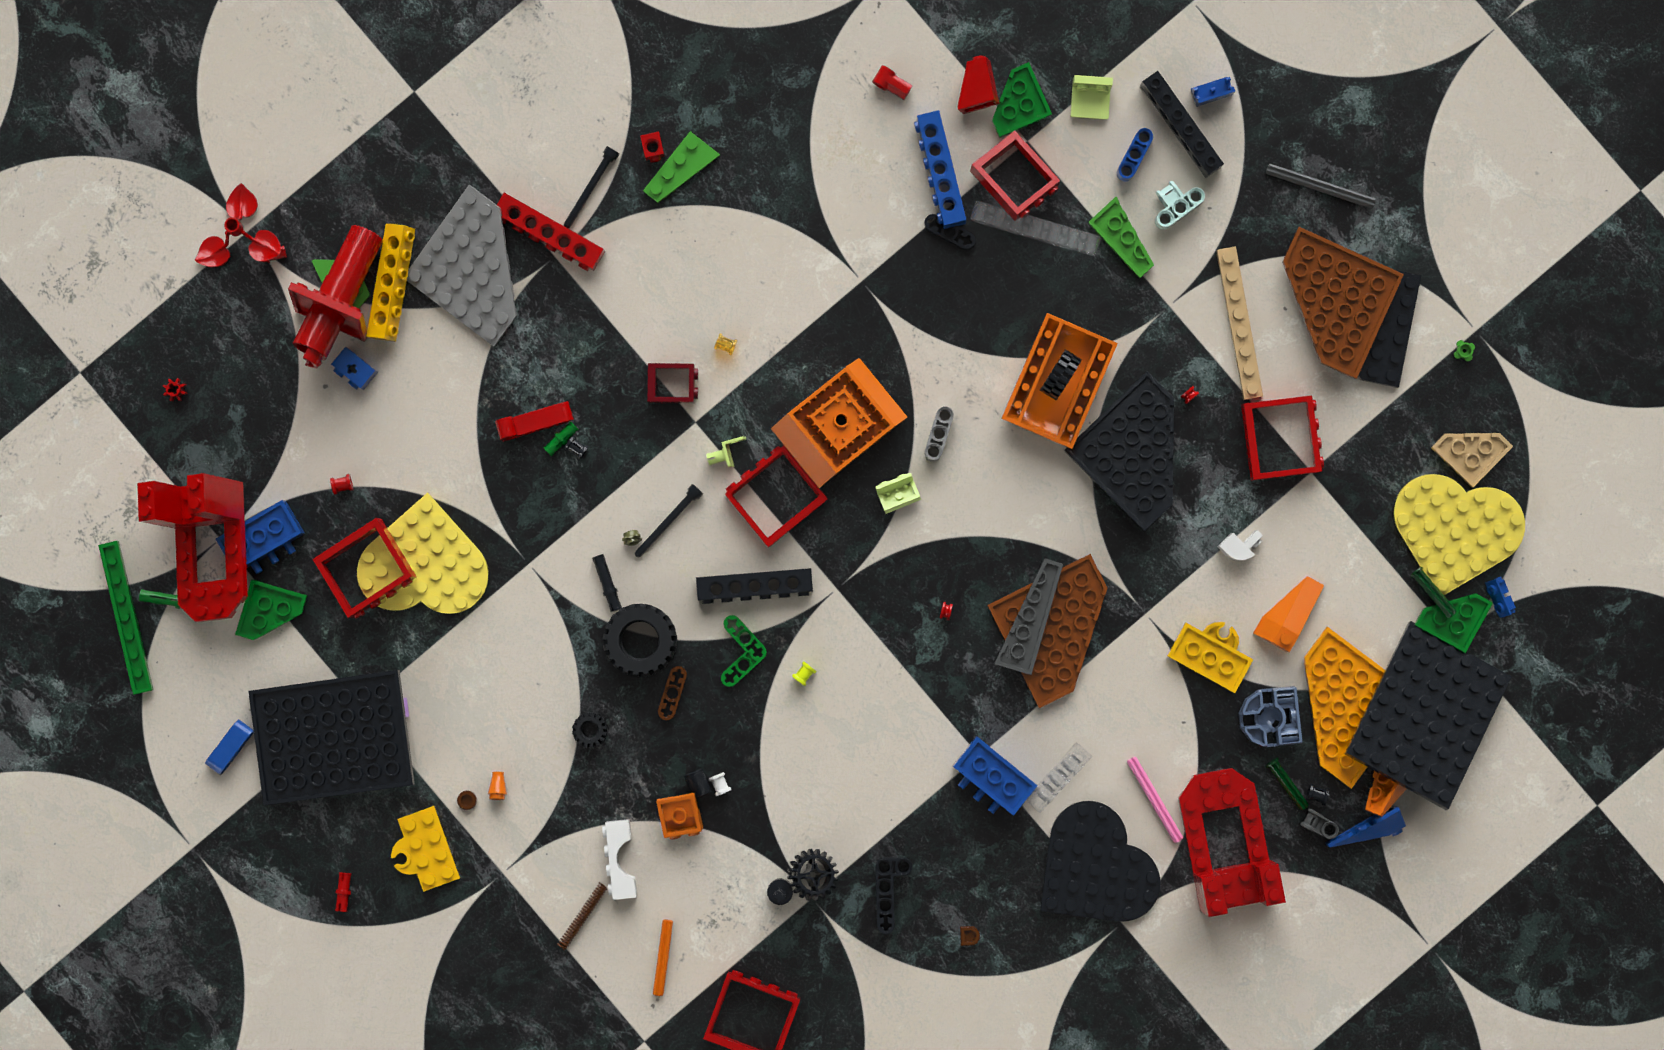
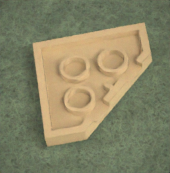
(1472, 453)

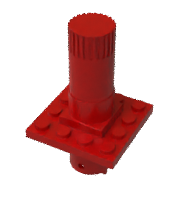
(332, 306)

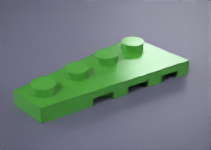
(680, 167)

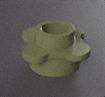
(631, 538)

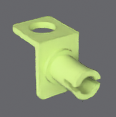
(725, 453)

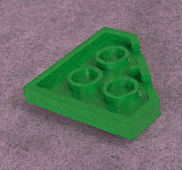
(1020, 102)
(268, 609)
(1459, 628)

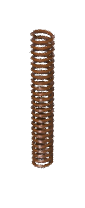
(583, 917)

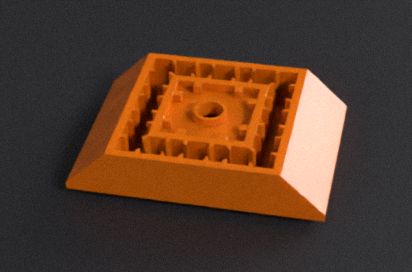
(821, 443)

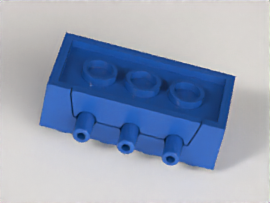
(267, 533)
(994, 777)

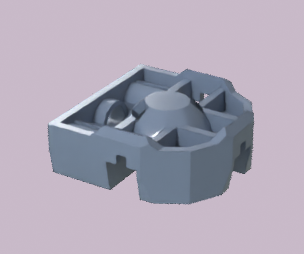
(1273, 711)

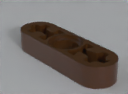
(663, 705)

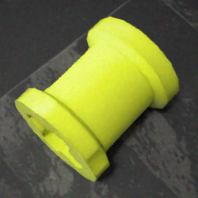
(804, 673)

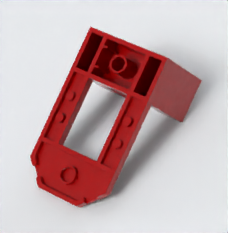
(201, 503)
(1235, 884)

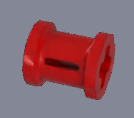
(341, 484)

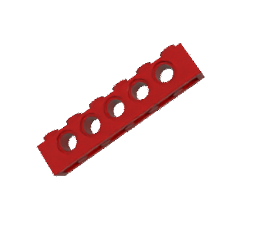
(593, 252)

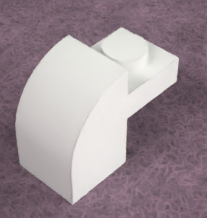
(1239, 550)

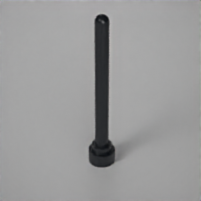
(609, 156)
(692, 494)

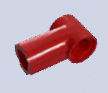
(887, 80)

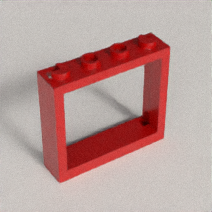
(1251, 444)
(748, 476)
(389, 591)
(754, 983)

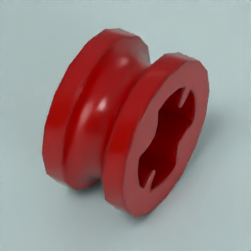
(1189, 394)
(946, 611)

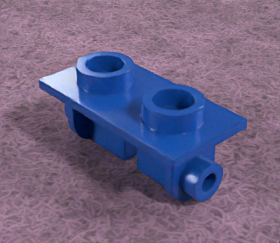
(1503, 605)

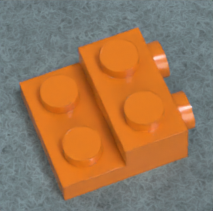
(679, 816)

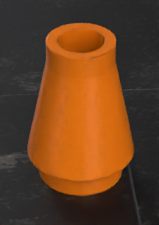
(497, 787)

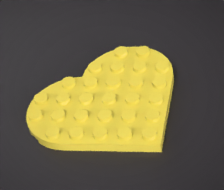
(1456, 530)
(446, 562)

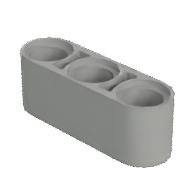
(939, 424)

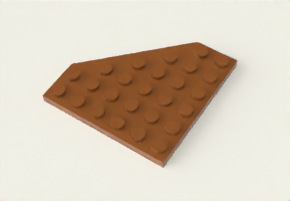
(1339, 298)
(1066, 632)

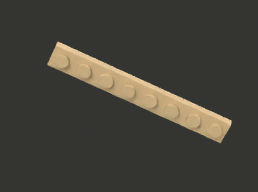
(1239, 323)

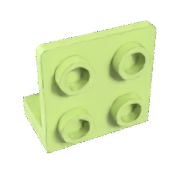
(1091, 97)

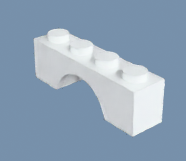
(622, 884)

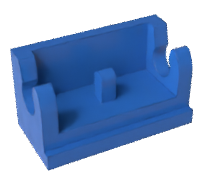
(1212, 91)

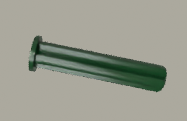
(1434, 592)
(1287, 784)

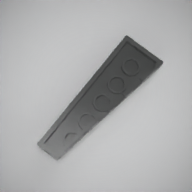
(1028, 628)

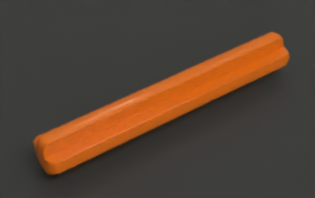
(662, 960)

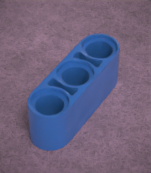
(1138, 146)
(229, 747)

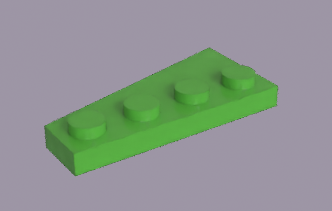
(1121, 237)

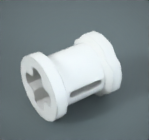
(719, 784)

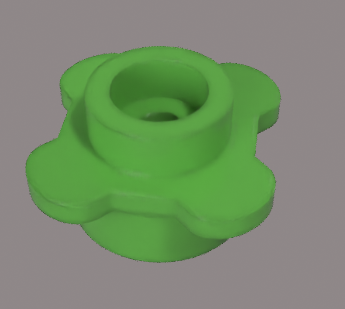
(1459, 351)

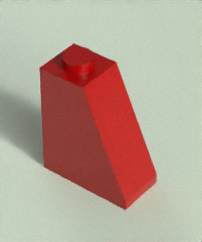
(978, 86)

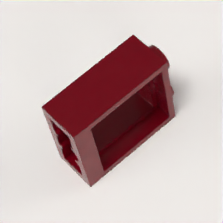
(652, 371)

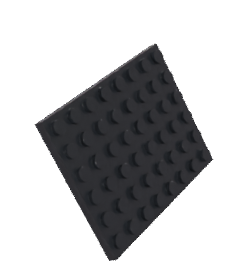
(1428, 716)
(331, 737)

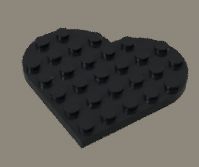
(1095, 869)

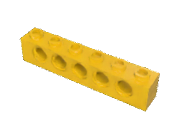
(390, 282)

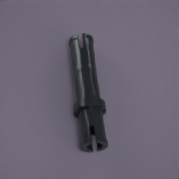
(609, 589)

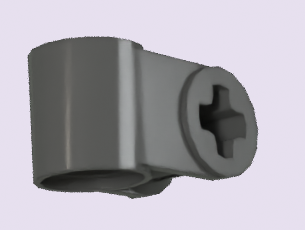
(1318, 824)

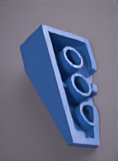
(1372, 828)

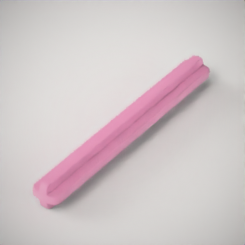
(1155, 799)

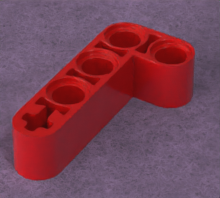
(534, 421)

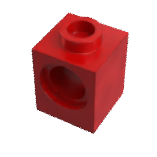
(652, 138)

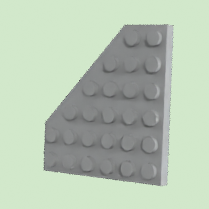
(469, 267)

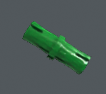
(561, 438)

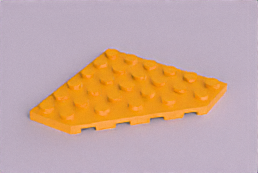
(1339, 691)

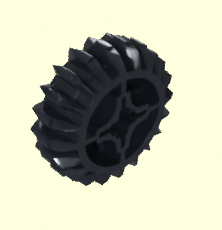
(811, 867)

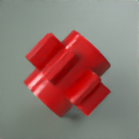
(180, 391)

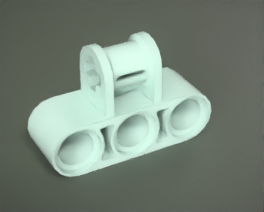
(1174, 198)

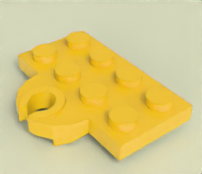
(1211, 655)
(425, 849)

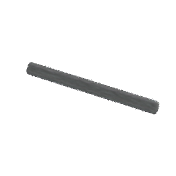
(1320, 186)

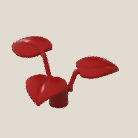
(264, 245)

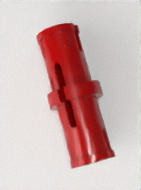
(343, 892)

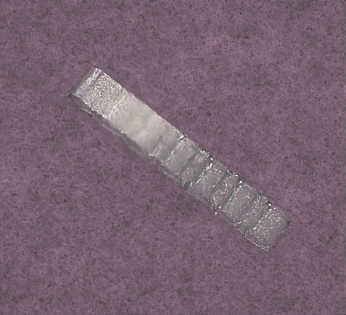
(1036, 229)

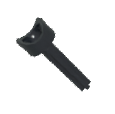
(779, 891)

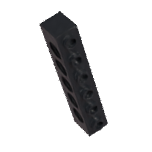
(1181, 124)
(704, 585)

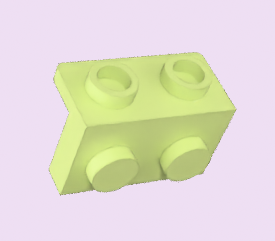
(897, 493)

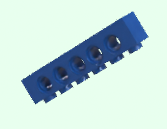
(933, 122)

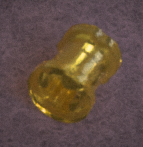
(725, 344)

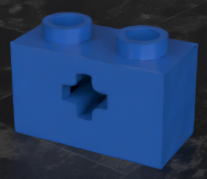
(364, 373)

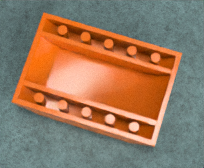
(1060, 418)

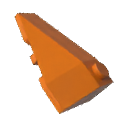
(1287, 618)
(1382, 794)

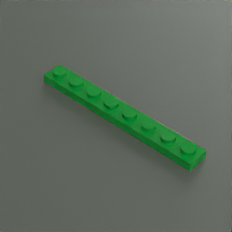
(125, 617)

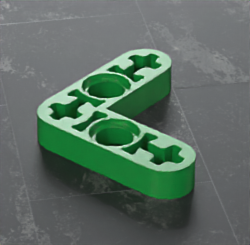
(748, 655)

